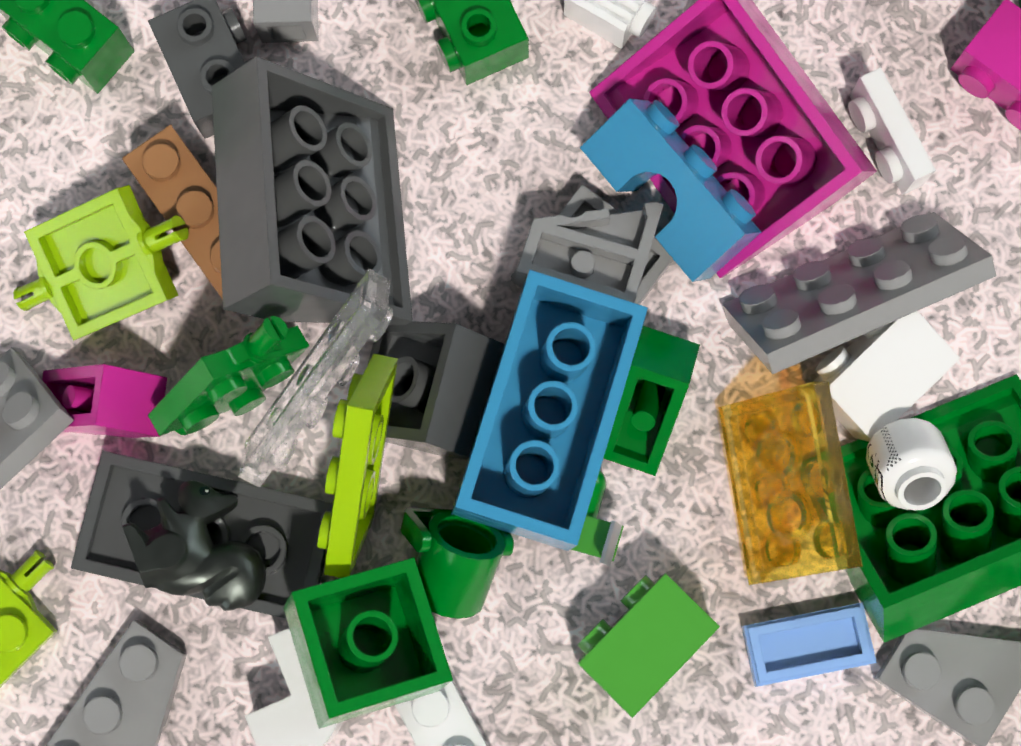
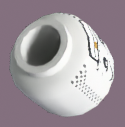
(911, 464)

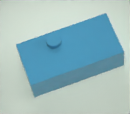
(550, 411)

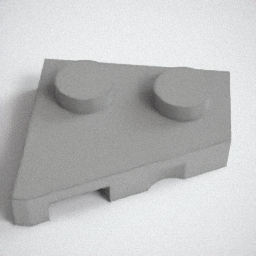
(955, 679)

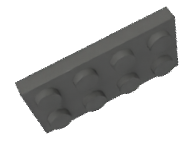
(269, 520)

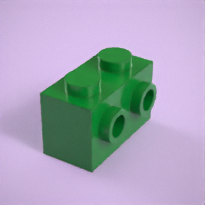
(73, 34)
(477, 35)

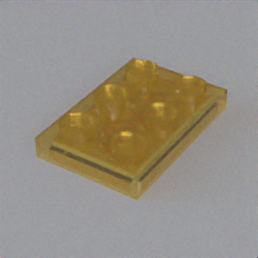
(790, 484)

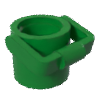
(454, 558)

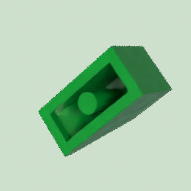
(651, 400)

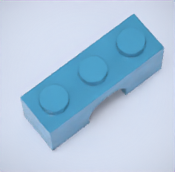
(708, 220)

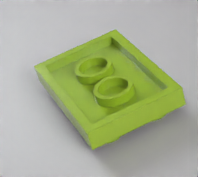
(356, 472)

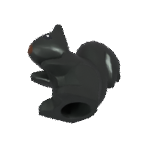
(182, 556)

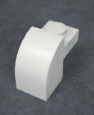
(292, 718)

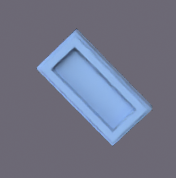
(808, 644)

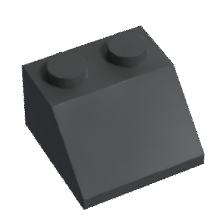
(438, 385)

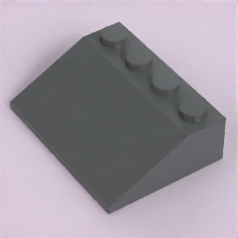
(304, 195)

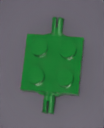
(230, 379)

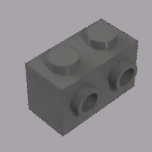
(200, 52)

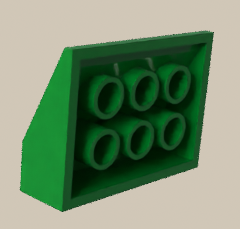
(964, 546)

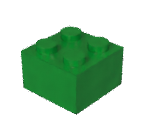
(366, 642)

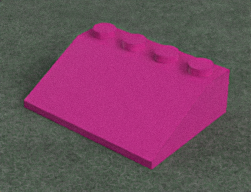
(748, 111)

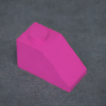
(107, 399)

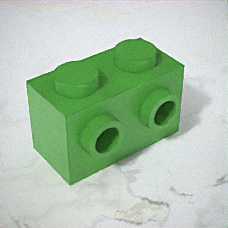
(645, 643)

